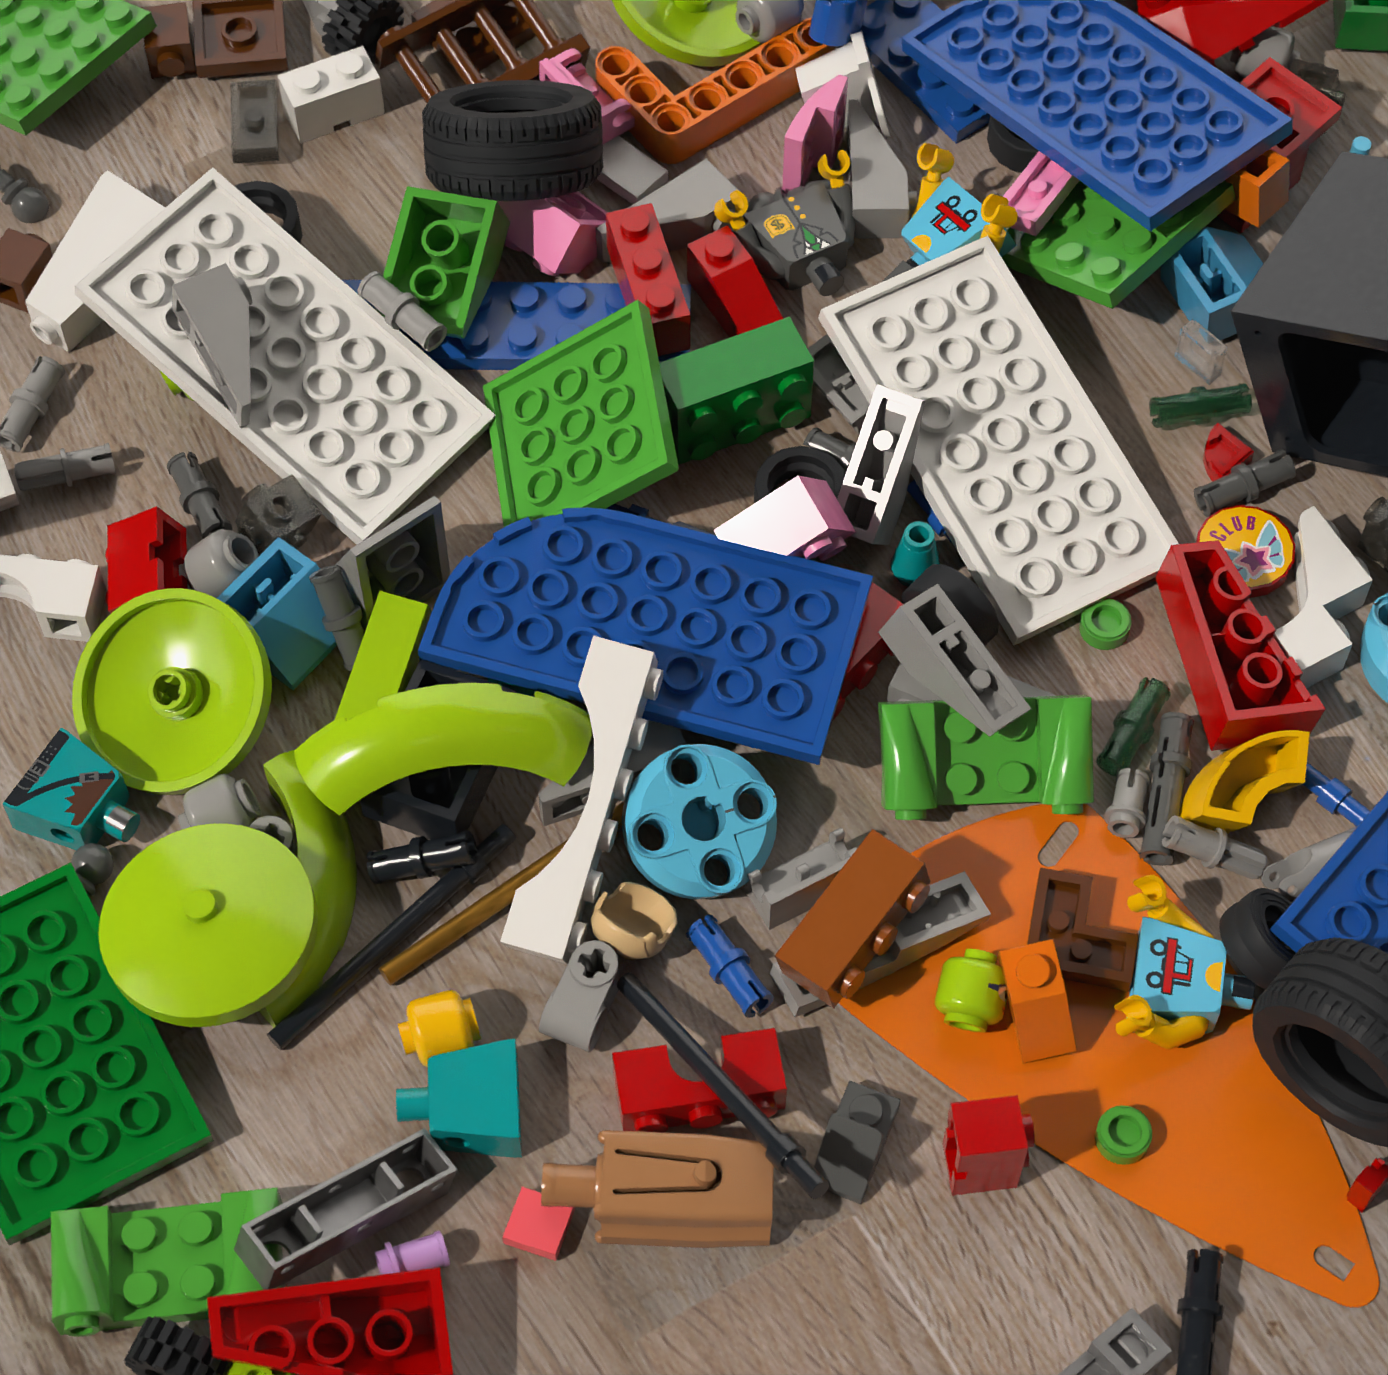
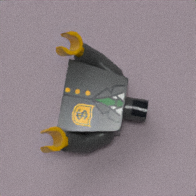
(800, 235)

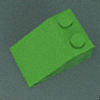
(446, 253)

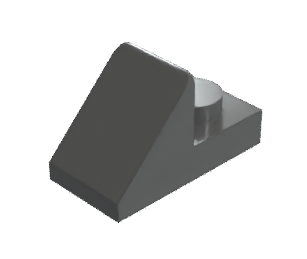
(855, 1140)

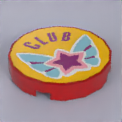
(1255, 543)

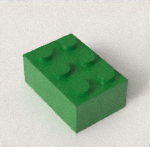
(738, 389)

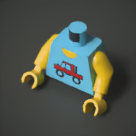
(951, 216)
(1176, 974)

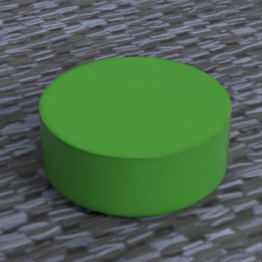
(1105, 624)
(1123, 1135)

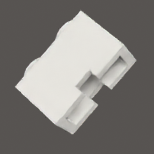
(331, 93)

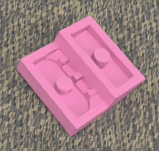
(815, 132)

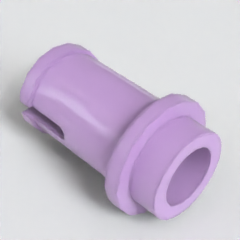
(413, 1255)

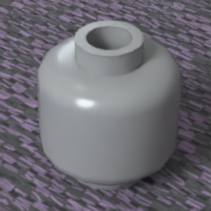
(767, 18)
(1270, 43)
(218, 561)
(220, 801)

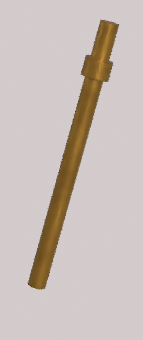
(470, 917)

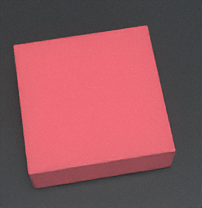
(537, 1227)

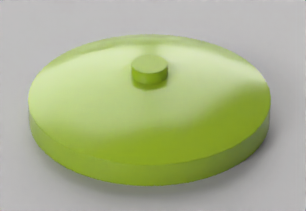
(688, 29)
(172, 690)
(208, 925)

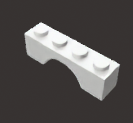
(61, 593)

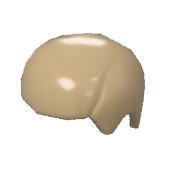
(634, 921)

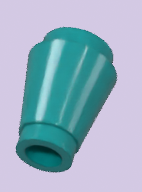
(914, 553)

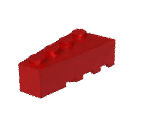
(1229, 650)

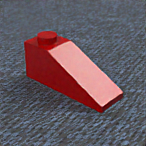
(730, 283)

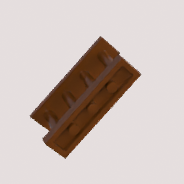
(401, 43)

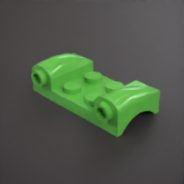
(944, 759)
(150, 1261)

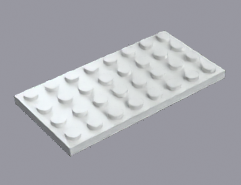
(331, 383)
(1004, 439)

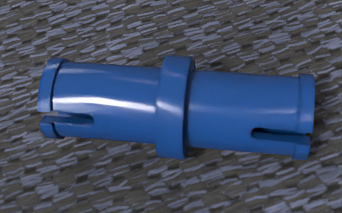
(729, 966)

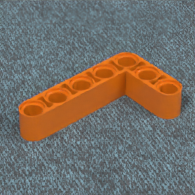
(686, 123)

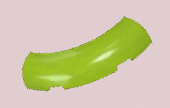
(439, 730)
(330, 863)

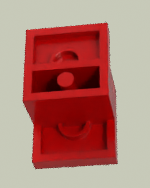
(1309, 109)

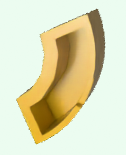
(1239, 778)

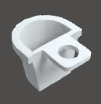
(849, 61)

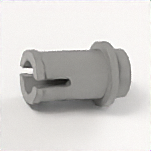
(1126, 814)

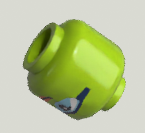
(971, 991)

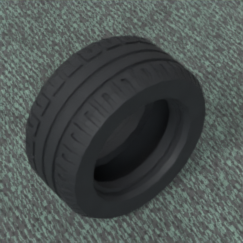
(513, 140)
(1328, 1034)

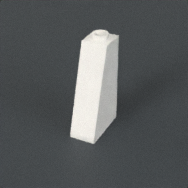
(103, 224)

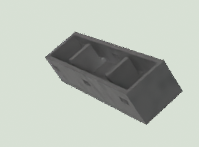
(344, 1210)

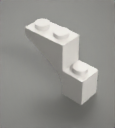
(1327, 587)

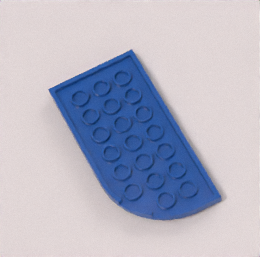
(1102, 97)
(742, 633)

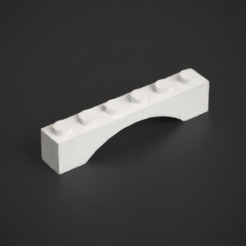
(551, 905)

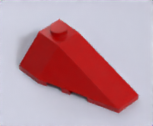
(1219, 26)
(338, 1326)

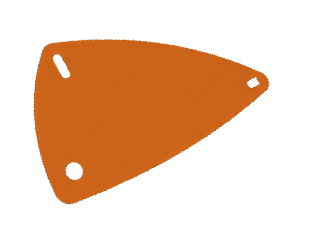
(1228, 1140)

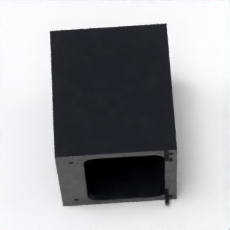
(1320, 323)

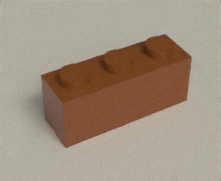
(854, 919)

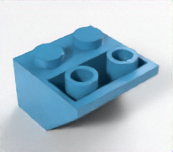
(1211, 277)
(283, 611)

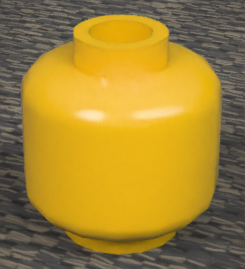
(438, 1025)

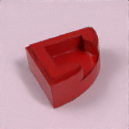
(1223, 452)
(1368, 1184)

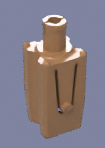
(670, 1190)

